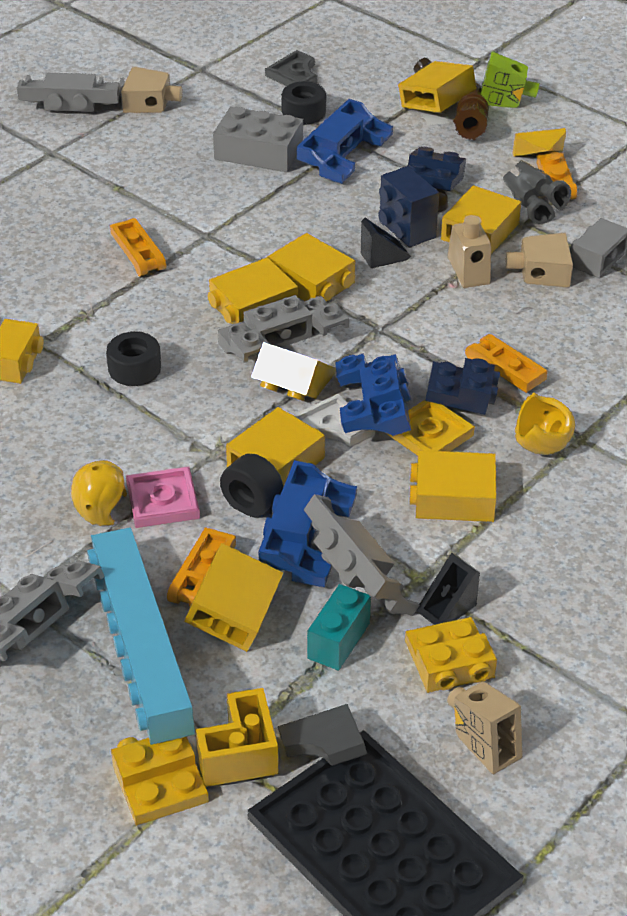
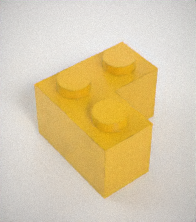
(244, 746)

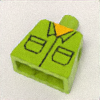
(506, 82)

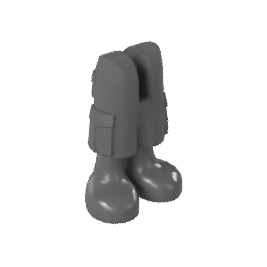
(531, 185)

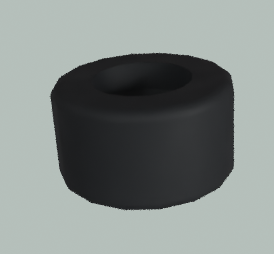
(304, 101)
(133, 358)
(251, 484)

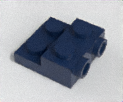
(438, 169)
(465, 387)

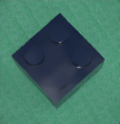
(408, 206)

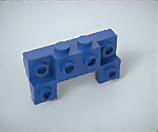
(338, 136)
(383, 391)
(290, 531)

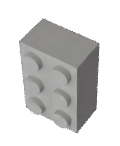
(258, 139)

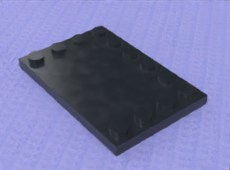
(382, 841)

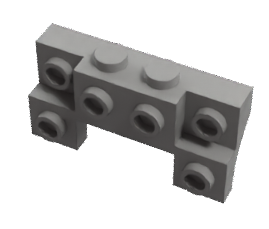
(70, 91)
(280, 325)
(356, 556)
(40, 602)

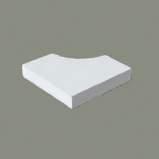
(326, 418)

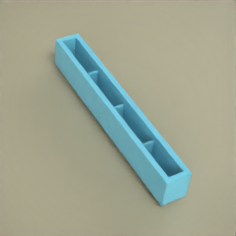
(141, 638)

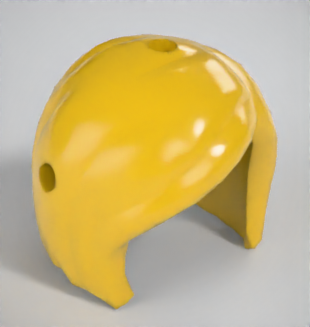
(544, 425)
(97, 490)

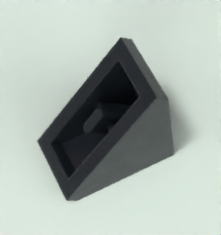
(379, 246)
(451, 592)

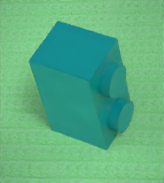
(338, 627)

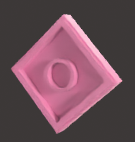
(162, 497)

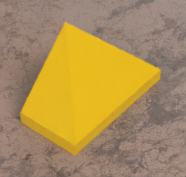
(539, 142)

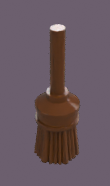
(472, 115)

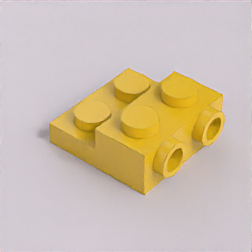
(451, 654)
(158, 777)

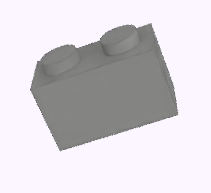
(599, 247)

